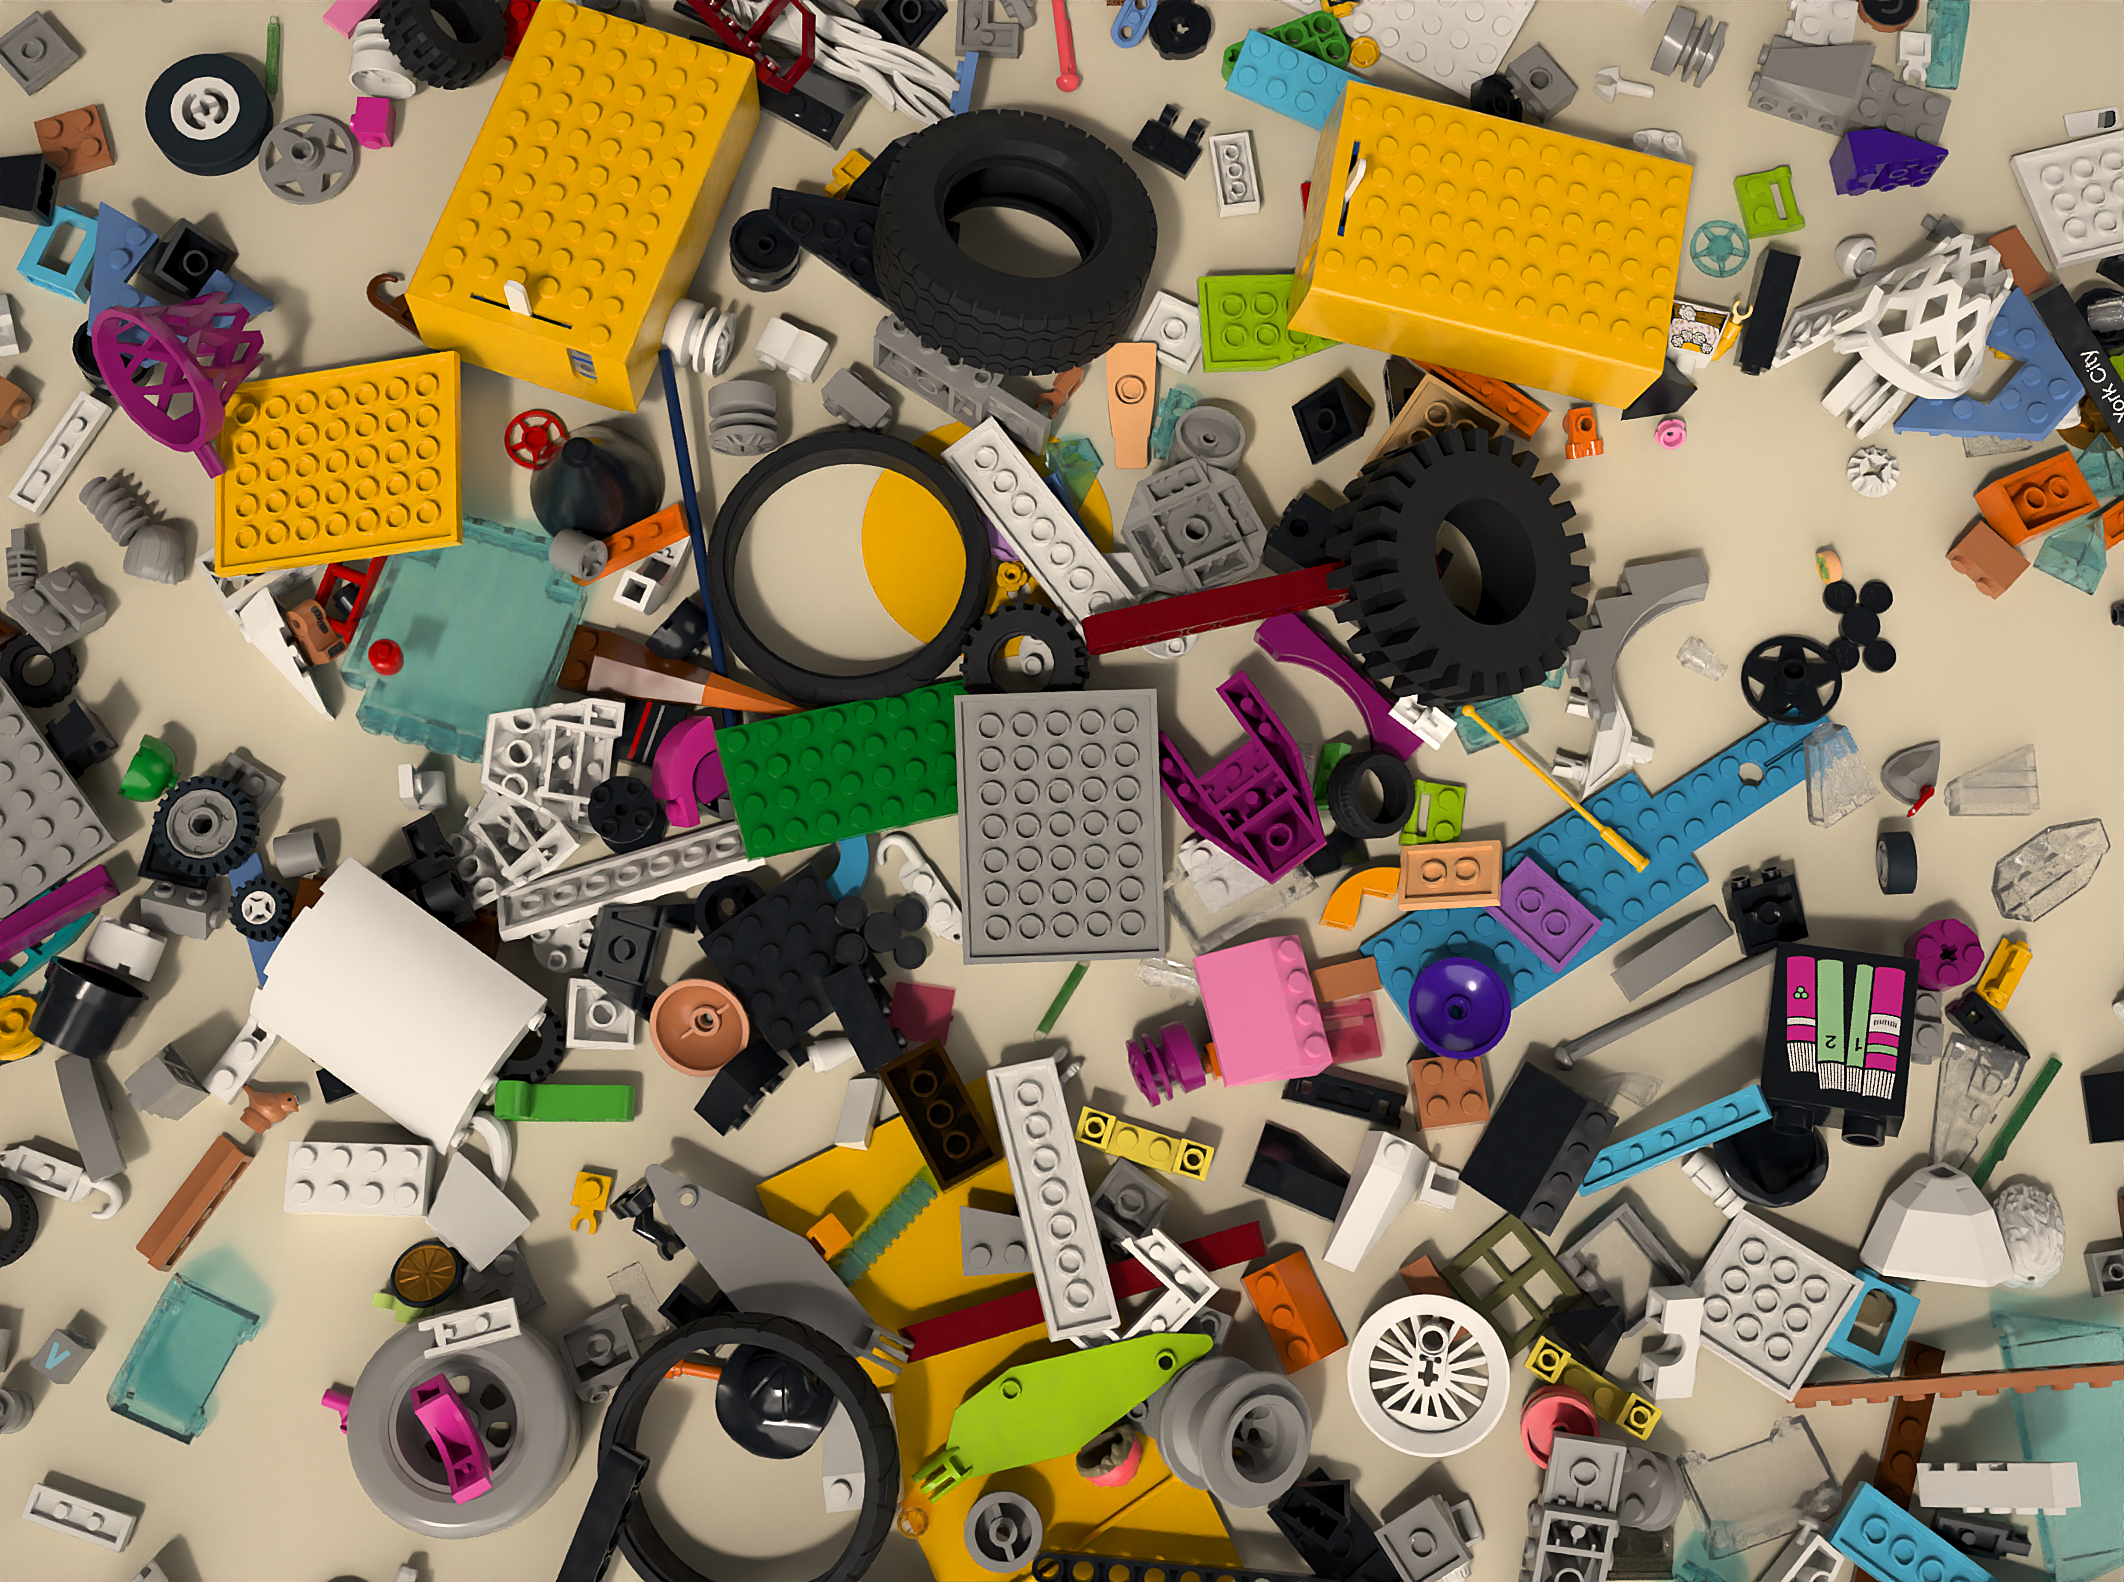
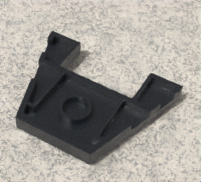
(626, 946)

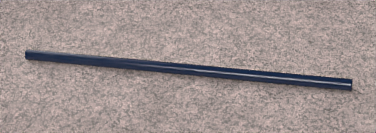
(693, 518)

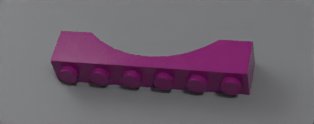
(1292, 642)

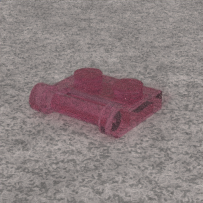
(1354, 1042)

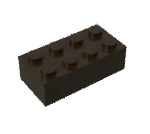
(940, 1115)

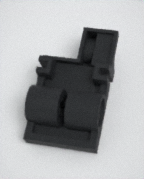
(431, 875)

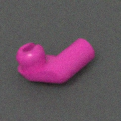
(339, 1402)

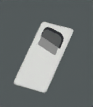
(2093, 121)

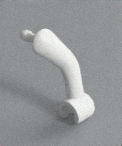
(1813, 1525)

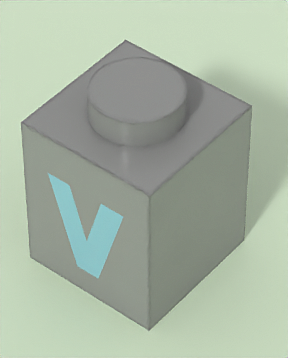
(63, 1355)

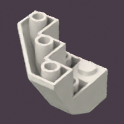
(1938, 1232)

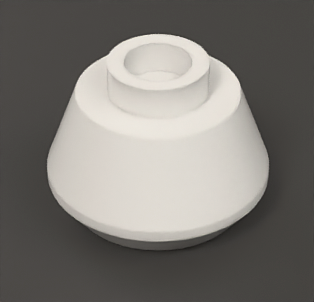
(1856, 257)

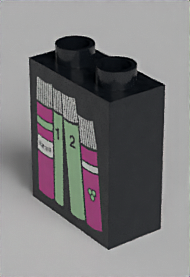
(1839, 1042)

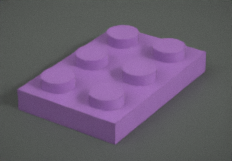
(1543, 915)

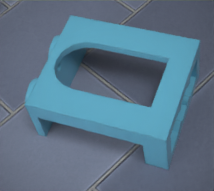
(73, 282)
(1904, 1313)

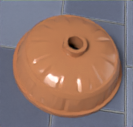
(687, 1038)

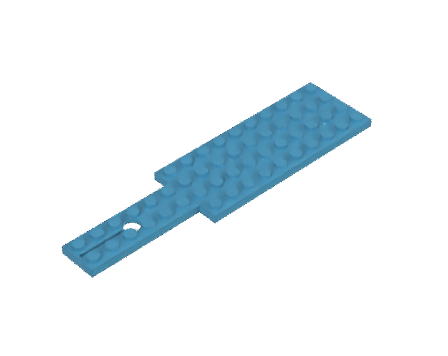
(1595, 873)

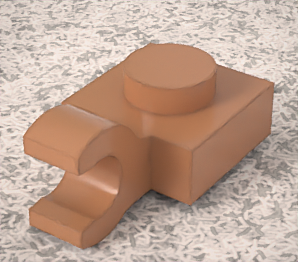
(1065, 386)

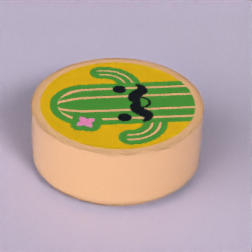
(1828, 566)

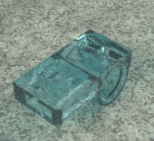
(1162, 436)

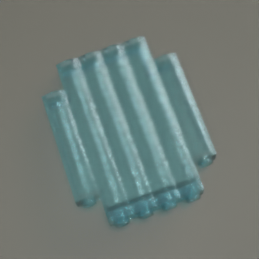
(476, 633)

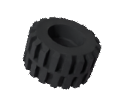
(545, 1060)

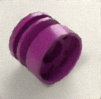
(1165, 1063)

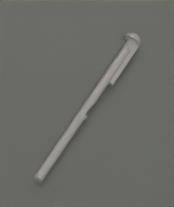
(1567, 1055)

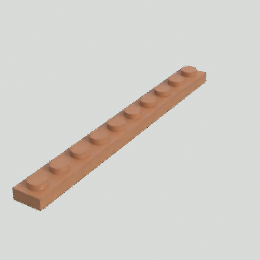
(1952, 1384)

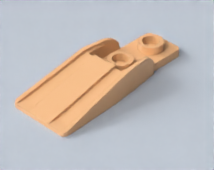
(1131, 400)

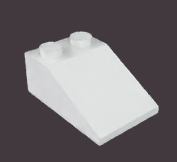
(844, 1463)

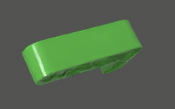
(1308, 39)
(563, 1103)

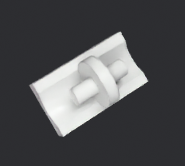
(1426, 722)

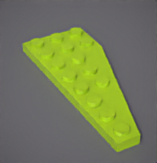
(1246, 324)

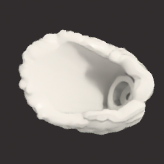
(2032, 1235)

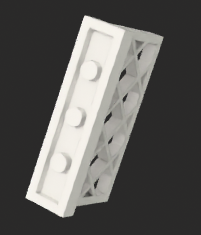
(278, 582)

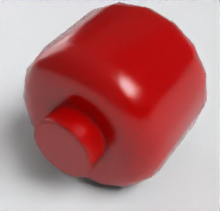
(386, 657)

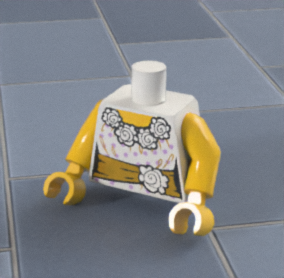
(1701, 335)

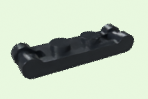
(1347, 1099)

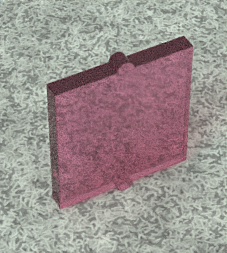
(922, 1012)

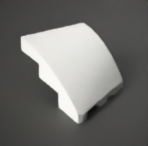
(474, 1214)

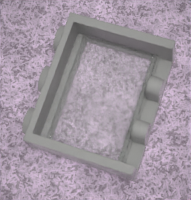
(1620, 1262)

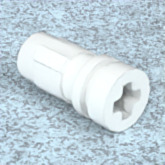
(1710, 1180)

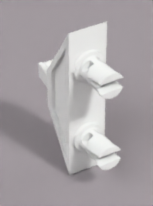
(1606, 752)

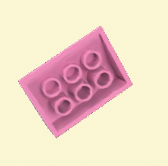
(1262, 1012)

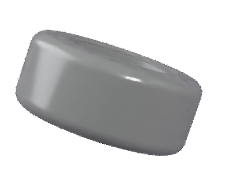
(390, 1439)

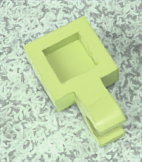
(404, 1313)

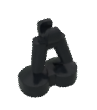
(638, 1203)

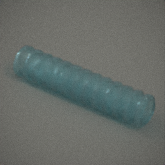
(884, 1231)

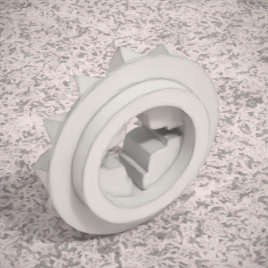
(1871, 485)

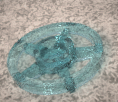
(1719, 248)

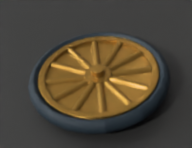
(426, 1274)

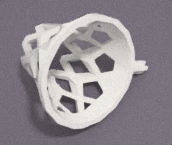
(1892, 353)

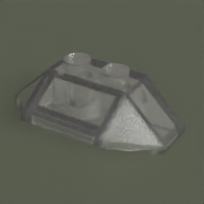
(2048, 869)

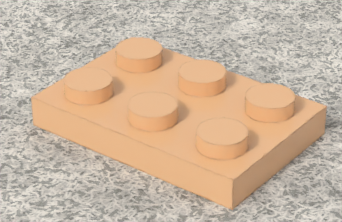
(1450, 875)

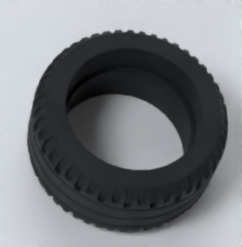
(1397, 793)
(23, 1222)

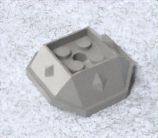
(1200, 501)

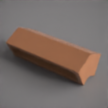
(1424, 1278)

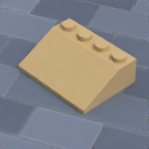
(1433, 410)

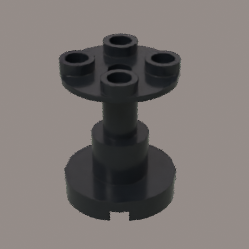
(626, 815)

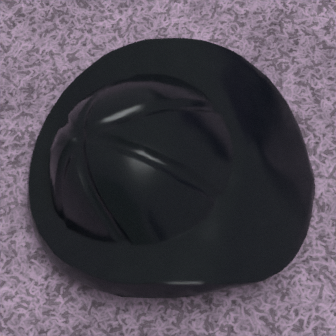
(1771, 1166)
(772, 1402)

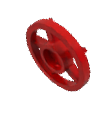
(533, 438)

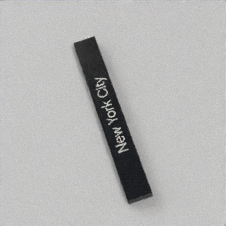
(2085, 356)

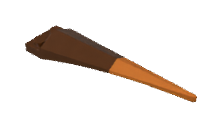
(624, 669)

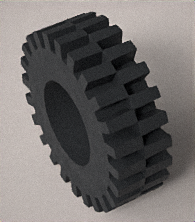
(1396, 579)

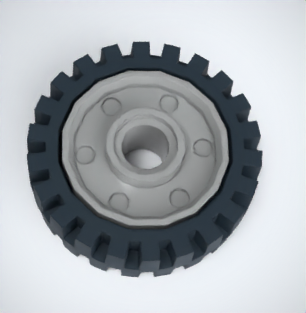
(185, 812)

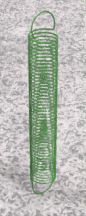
(267, 58)
(1068, 985)

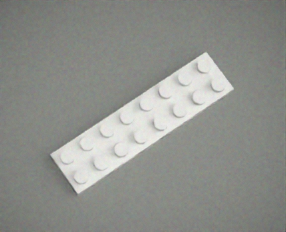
(1036, 525)
(622, 881)
(1052, 1199)

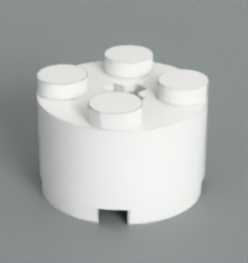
(125, 949)

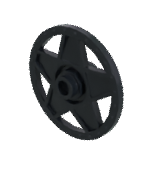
(1791, 681)

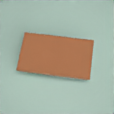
(2022, 261)

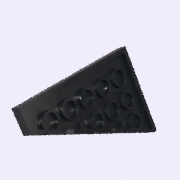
(835, 233)

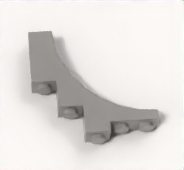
(1642, 597)

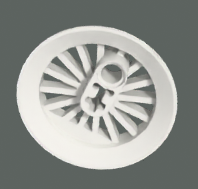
(1420, 1431)

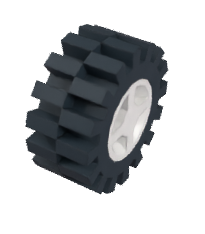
(252, 903)

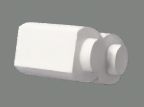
(792, 351)

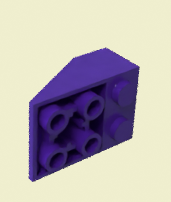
(1882, 161)

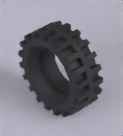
(1024, 619)

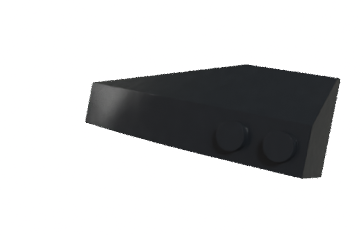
(815, 105)

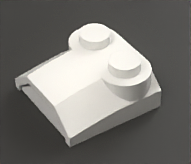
(596, 1018)

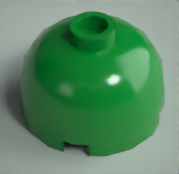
(150, 771)

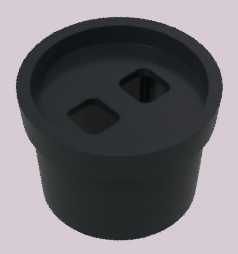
(84, 1008)

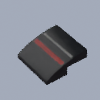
(643, 731)

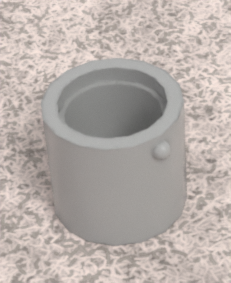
(578, 554)
(299, 853)

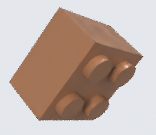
(1447, 1093)

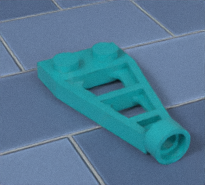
(40, 956)

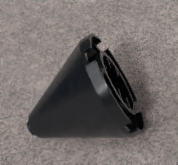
(594, 483)

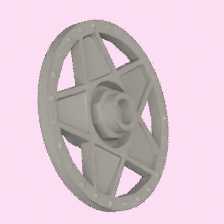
(306, 159)

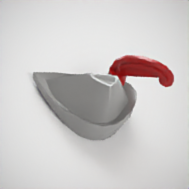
(1913, 776)

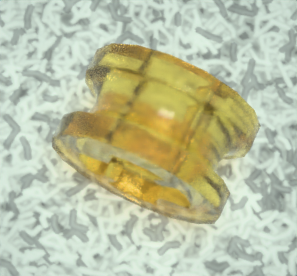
(903, 1516)

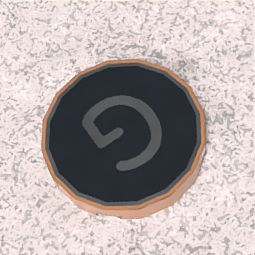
(1888, 14)

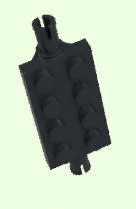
(1355, 1556)

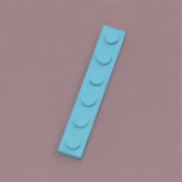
(1676, 1138)

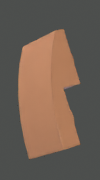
(1345, 980)

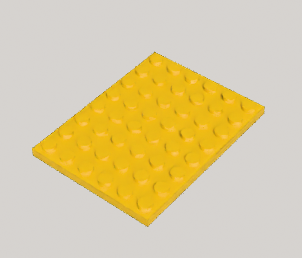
(340, 466)

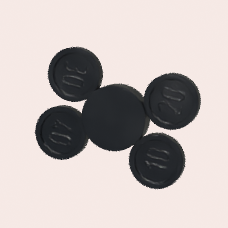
(1860, 626)
(880, 932)

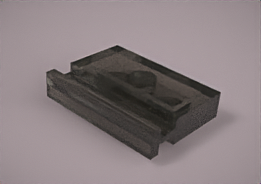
(1642, 1554)

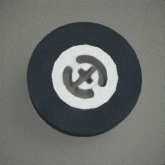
(196, 87)

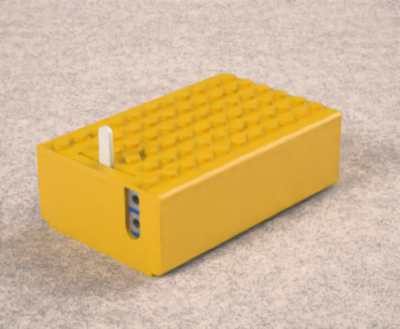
(586, 204)
(1490, 246)

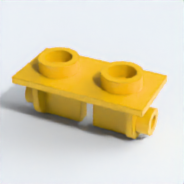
(2004, 973)

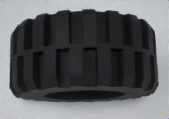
(433, 53)

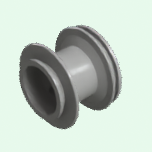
(1228, 1406)

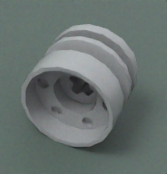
(1689, 47)
(743, 418)

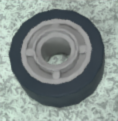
(1896, 863)

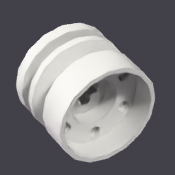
(375, 68)
(699, 337)
(1864, 398)

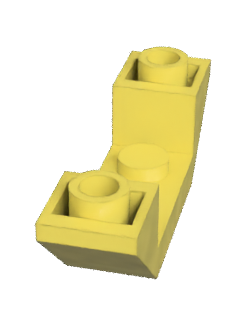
(1143, 1146)
(1610, 1402)

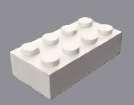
(1233, 174)

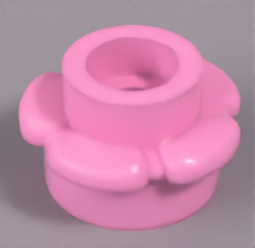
(1672, 440)

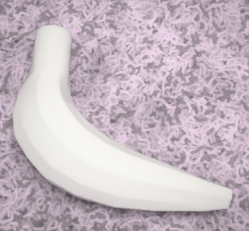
(499, 1143)

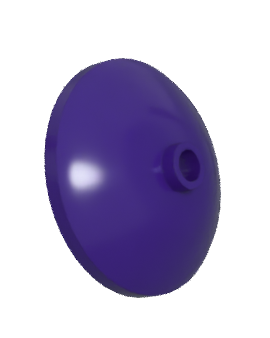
(1477, 993)

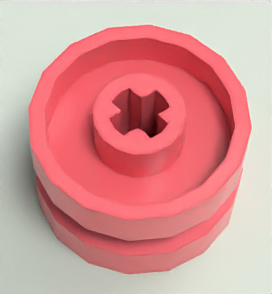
(1550, 1408)

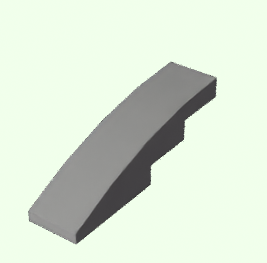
(1671, 954)
(90, 1117)

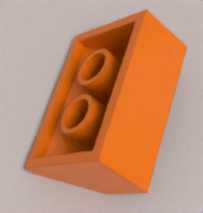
(1293, 1312)

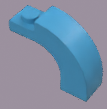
(852, 870)

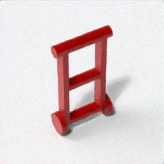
(367, 583)

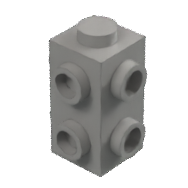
(855, 402)
(181, 910)

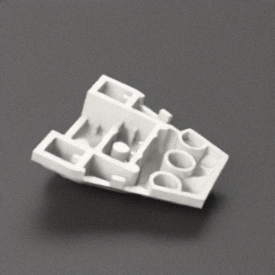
(552, 756)
(507, 847)

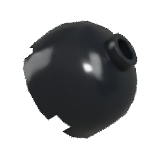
(680, 633)

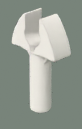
(1619, 86)

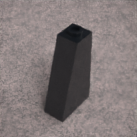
(28, 188)
(1769, 297)

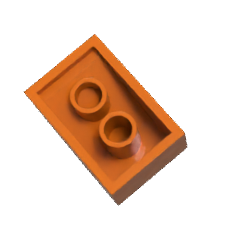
(2037, 500)

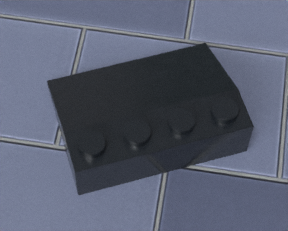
(1538, 1148)

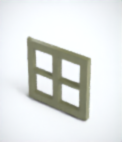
(1512, 1284)

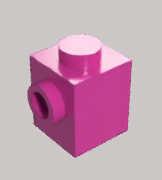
(373, 122)

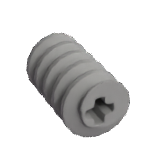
(114, 509)

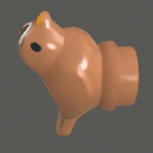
(267, 1108)

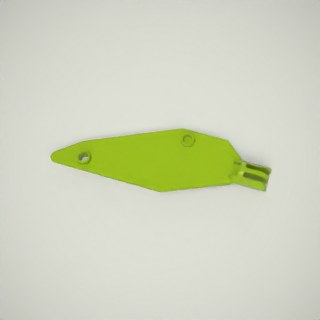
(1055, 1406)

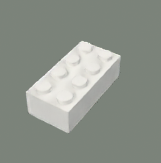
(359, 1179)

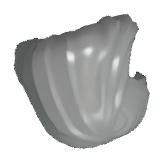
(156, 555)

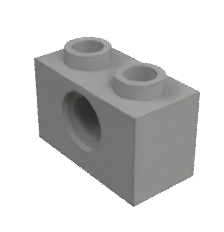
(1538, 68)

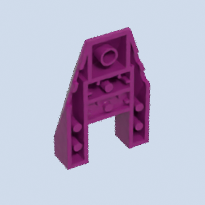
(1256, 798)

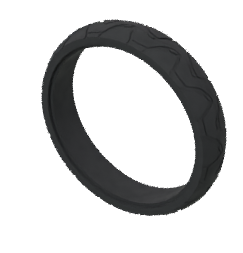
(830, 450)
(819, 1353)

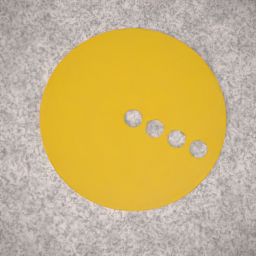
(918, 553)

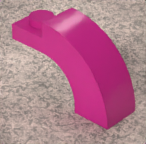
(675, 768)

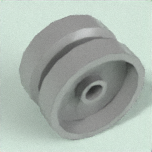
(1210, 436)

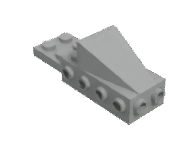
(1841, 92)
(972, 392)
(1575, 1513)

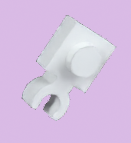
(1914, 53)

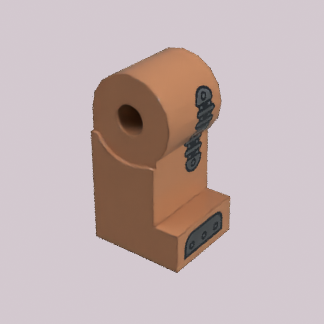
(314, 633)

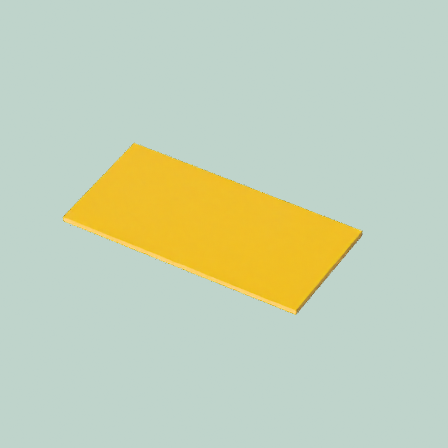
(926, 1280)

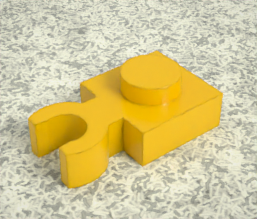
(591, 1195)

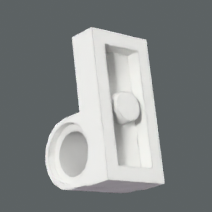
(422, 789)

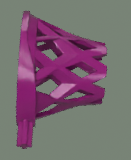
(191, 320)

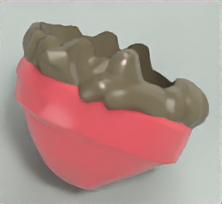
(1111, 1457)

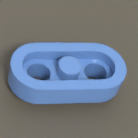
(1133, 18)

